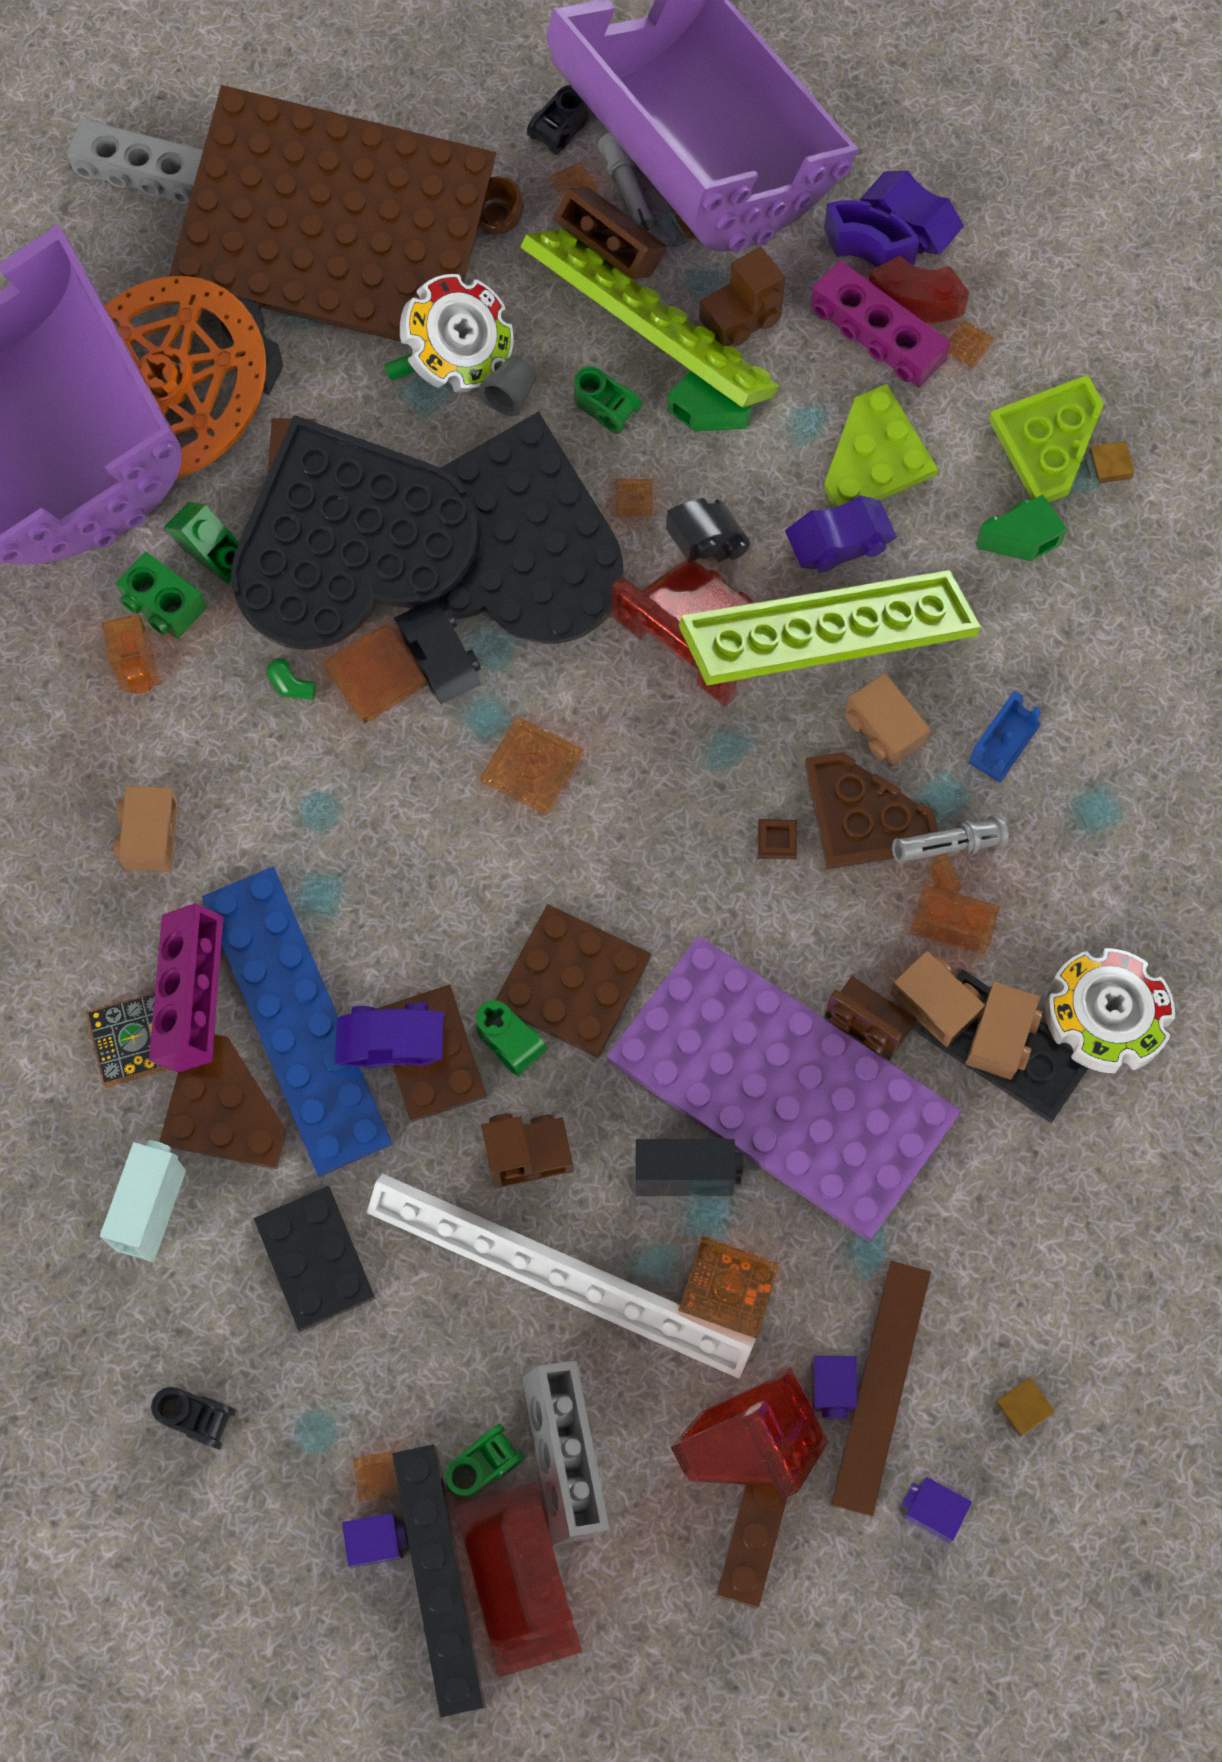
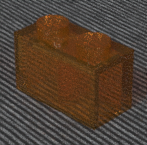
(131, 654)
(954, 919)

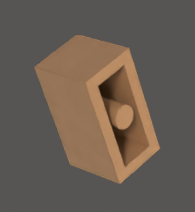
(886, 720)
(146, 828)
(938, 998)
(1003, 1031)

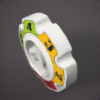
(436, 347)
(1106, 1039)

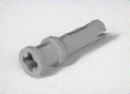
(623, 170)
(966, 838)

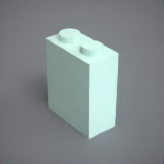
(143, 1200)

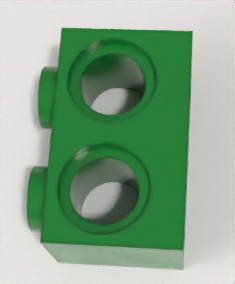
(166, 591)

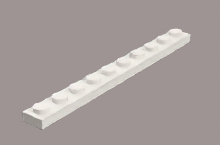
(559, 1275)

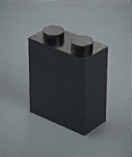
(687, 1167)

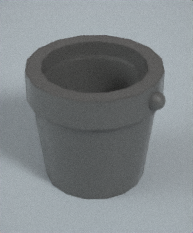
(508, 386)

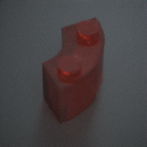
(926, 293)

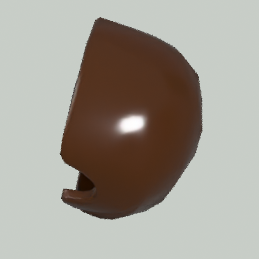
(502, 206)

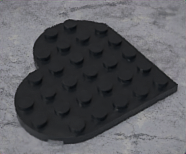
(344, 532)
(542, 542)

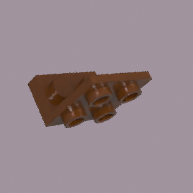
(869, 1017)

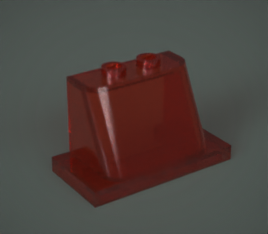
(660, 605)
(755, 1438)
(517, 1580)

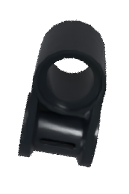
(556, 122)
(200, 1418)

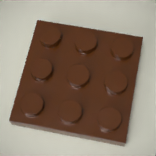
(573, 980)

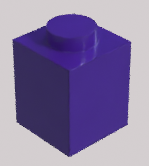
(834, 1386)
(935, 1508)
(374, 1540)

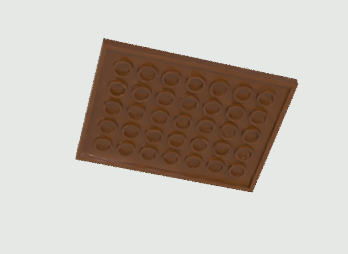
(328, 211)

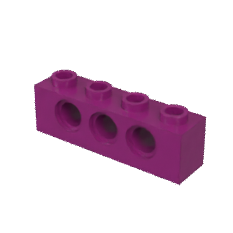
(874, 307)
(186, 988)

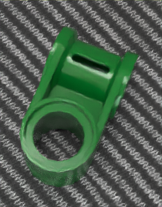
(610, 402)
(513, 1042)
(484, 1462)

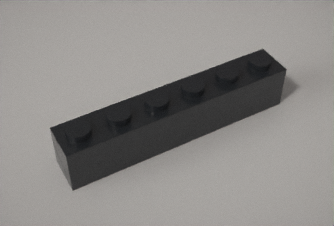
(438, 1581)

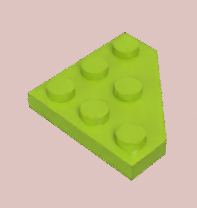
(1049, 435)
(877, 451)

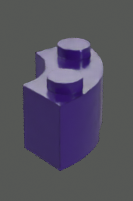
(926, 213)
(868, 233)
(841, 534)
(389, 1037)

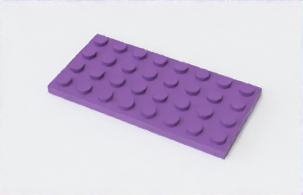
(784, 1087)

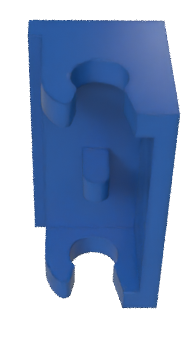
(1005, 738)

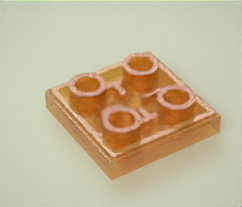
(375, 673)

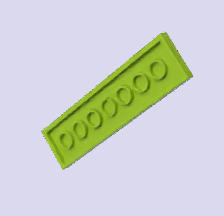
(651, 317)
(828, 627)

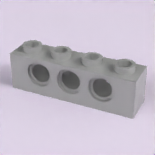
(134, 160)
(565, 1453)

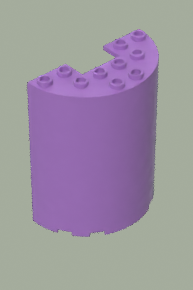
(704, 114)
(77, 420)

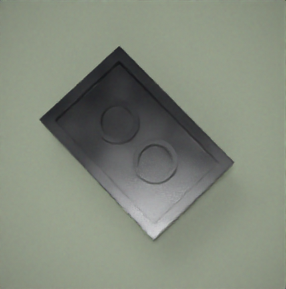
(314, 1258)

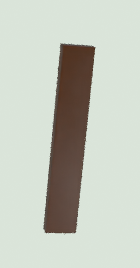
(881, 1389)

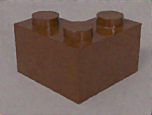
(746, 303)
(527, 1151)

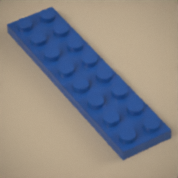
(296, 1022)

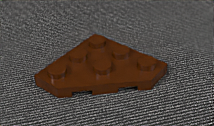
(860, 812)
(223, 1112)

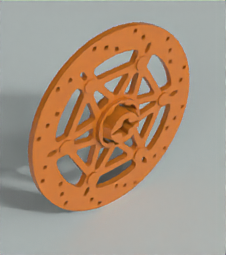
(182, 380)

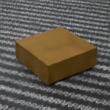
(1112, 462)
(1025, 1406)

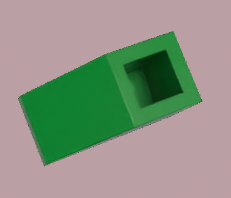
(705, 407)
(1024, 532)
(204, 538)

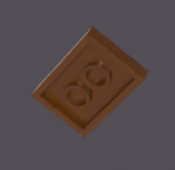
(448, 1081)

